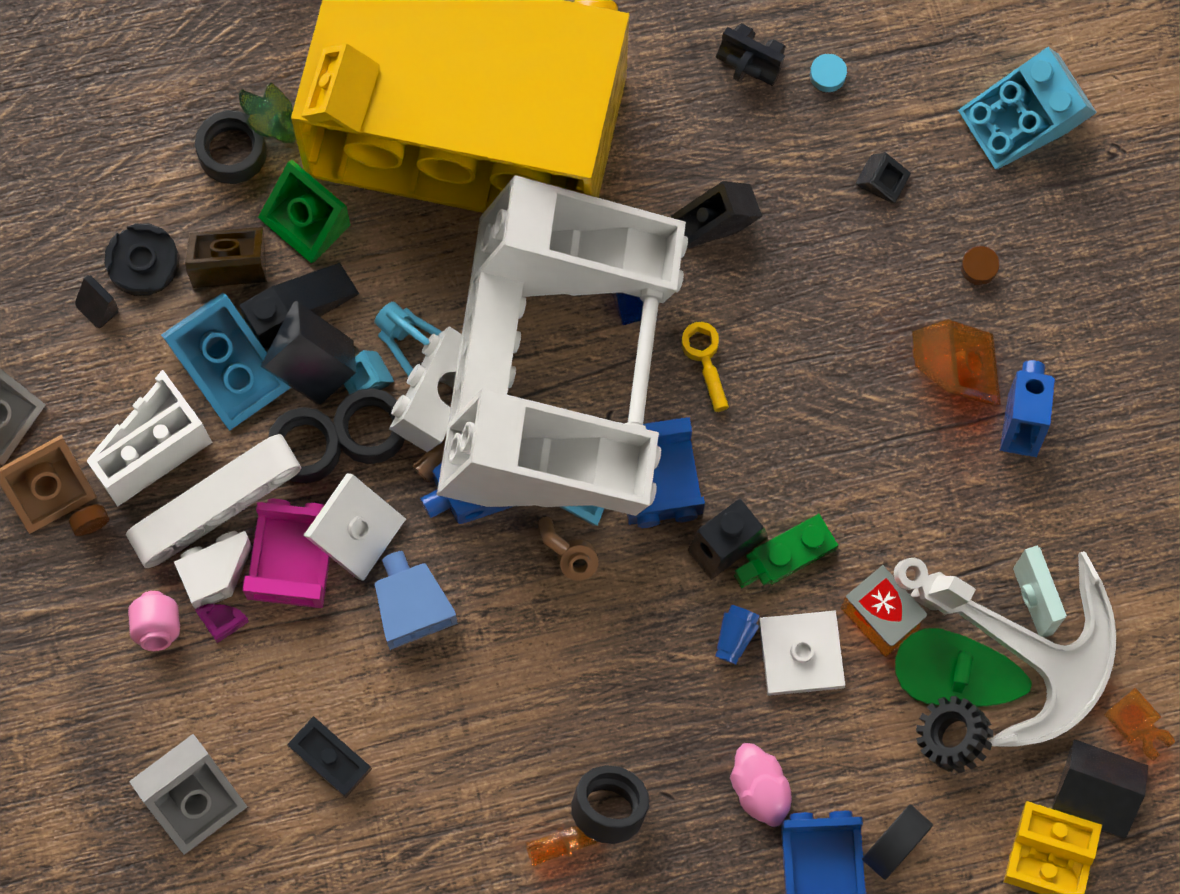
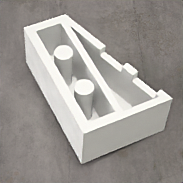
(149, 442)

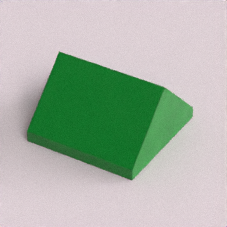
(304, 213)

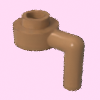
(569, 551)

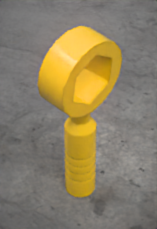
(709, 371)

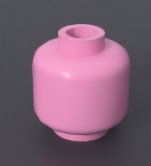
(154, 621)

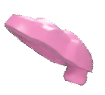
(761, 785)

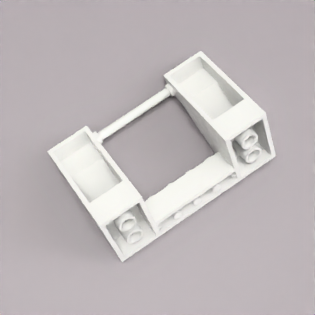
(530, 452)

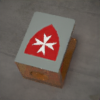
(883, 611)

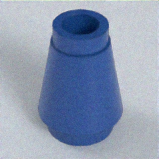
(736, 633)

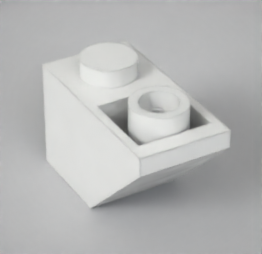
(215, 570)

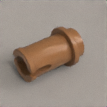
(429, 461)

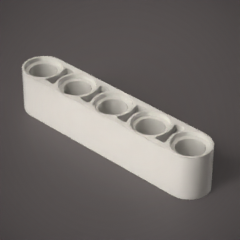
(213, 501)

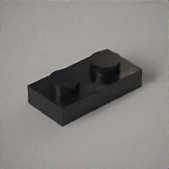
(329, 757)

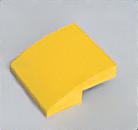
(1052, 851)

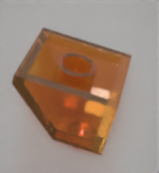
(958, 360)

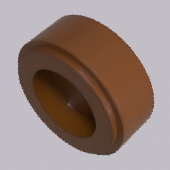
(980, 265)
(88, 520)

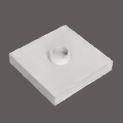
(354, 527)
(801, 653)

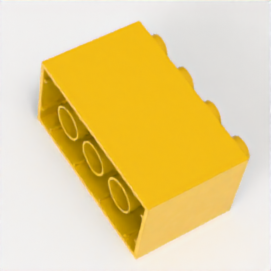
(471, 96)

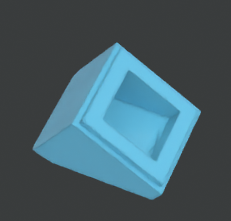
(370, 373)

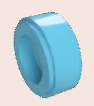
(828, 72)

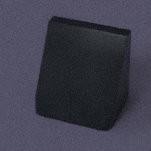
(883, 177)
(95, 302)

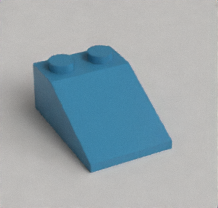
(224, 360)

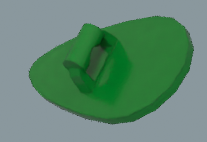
(948, 664)

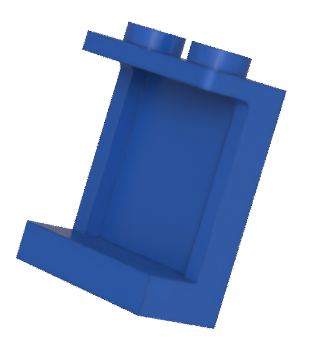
(823, 854)

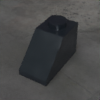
(719, 213)

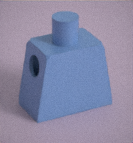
(411, 602)

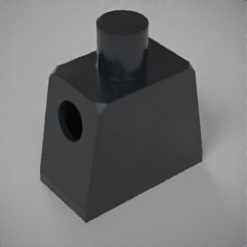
(728, 537)

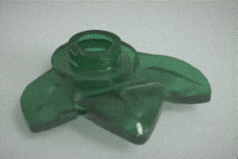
(269, 114)

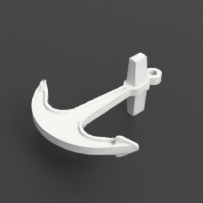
(1072, 673)

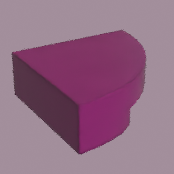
(221, 619)

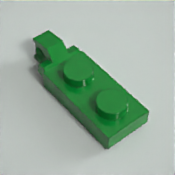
(787, 553)

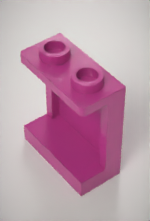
(283, 561)

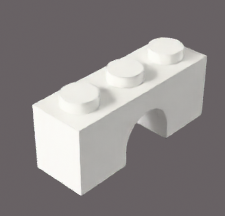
(421, 413)

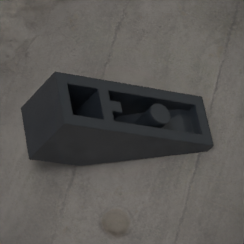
(317, 291)

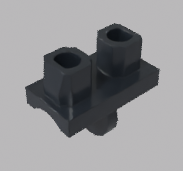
(749, 56)

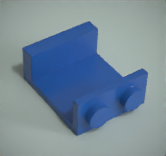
(675, 477)

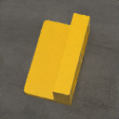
(341, 87)

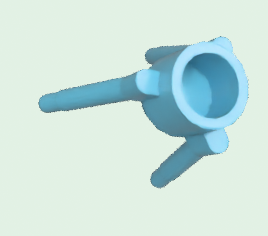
(399, 324)

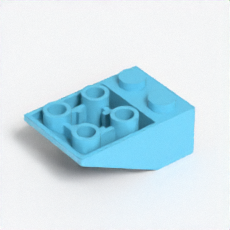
(1027, 109)

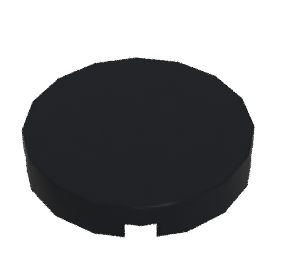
(142, 259)

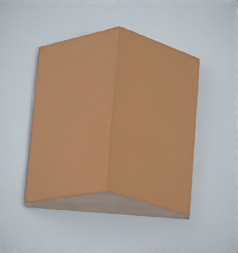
(45, 484)

